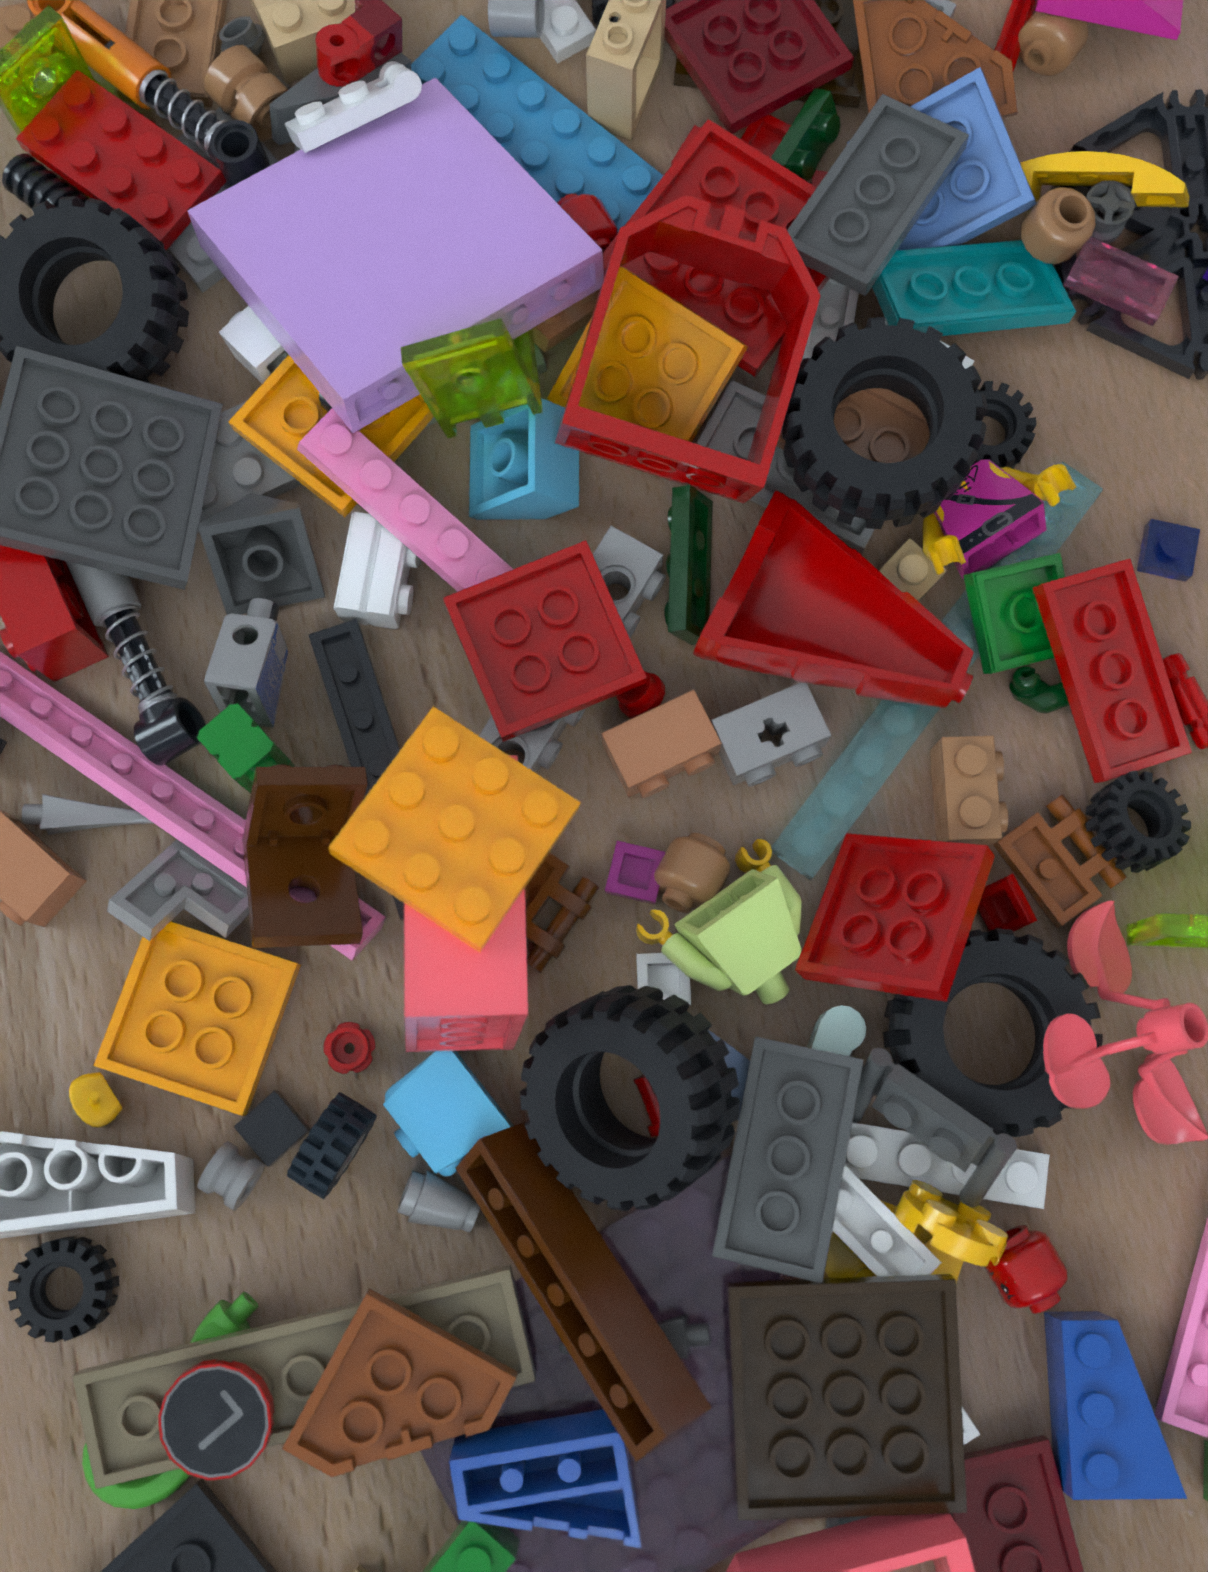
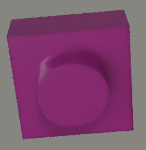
(633, 872)

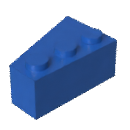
(1101, 1415)
(549, 1475)

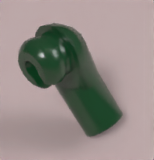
(1033, 692)

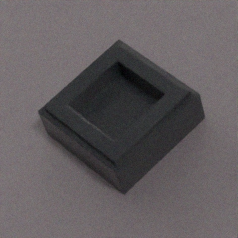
(272, 1128)

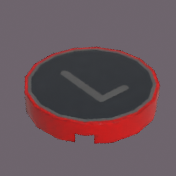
(216, 1419)

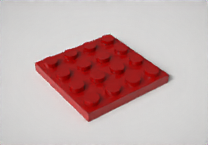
(725, 173)

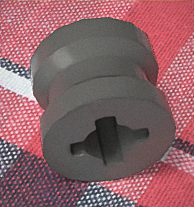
(1116, 205)

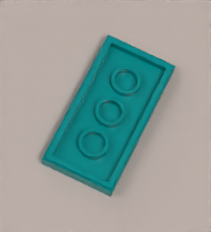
(972, 289)

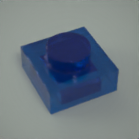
(1168, 550)

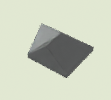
(261, 552)

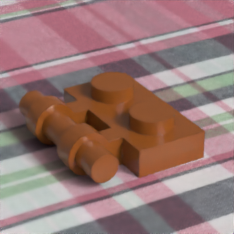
(1050, 870)

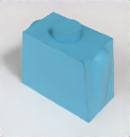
(442, 1111)

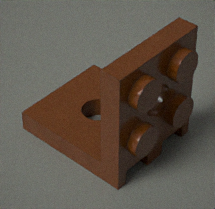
(290, 849)

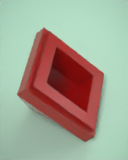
(1005, 905)

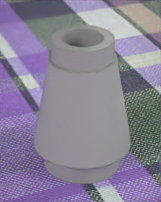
(437, 1203)

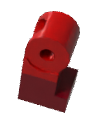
(358, 43)

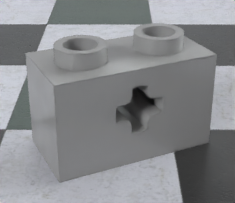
(787, 713)

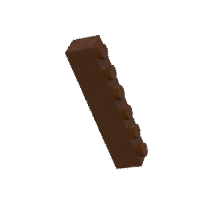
(583, 1292)

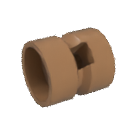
(244, 88)

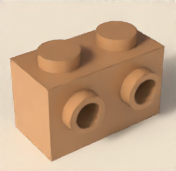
(966, 790)

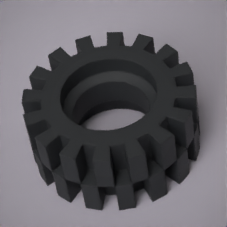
(1015, 422)
(1157, 810)
(31, 1288)

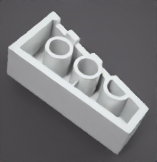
(84, 1184)

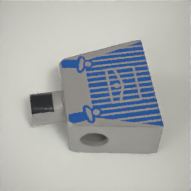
(249, 662)

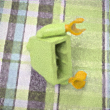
(741, 933)

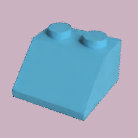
(520, 468)

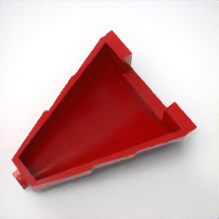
(830, 618)

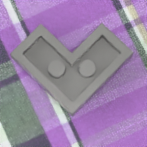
(178, 882)

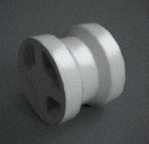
(230, 1175)

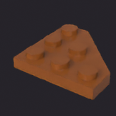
(917, 50)
(395, 1391)

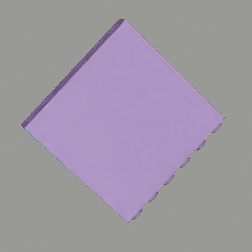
(394, 243)

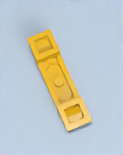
(1149, 182)

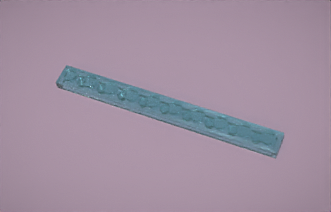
(897, 725)

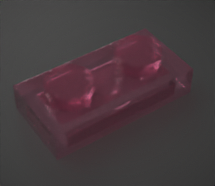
(1121, 281)

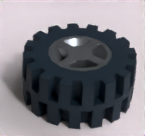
(331, 1145)

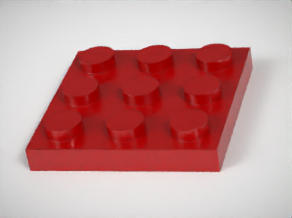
(544, 640)
(896, 915)

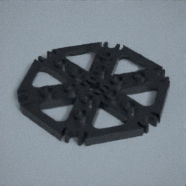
(1163, 230)

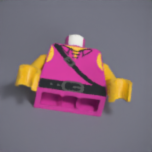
(991, 515)

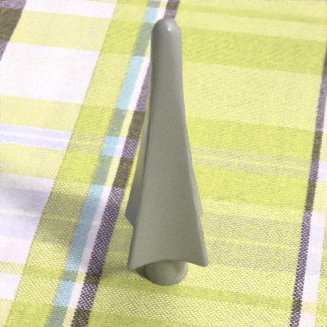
(68, 815)

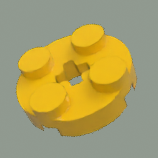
(955, 1228)

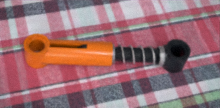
(148, 83)

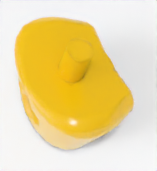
(94, 1100)

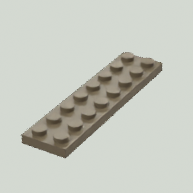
(124, 1397)

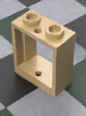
(625, 63)

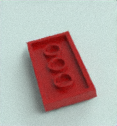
(120, 157)
(1112, 670)

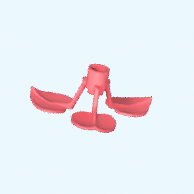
(1071, 1048)

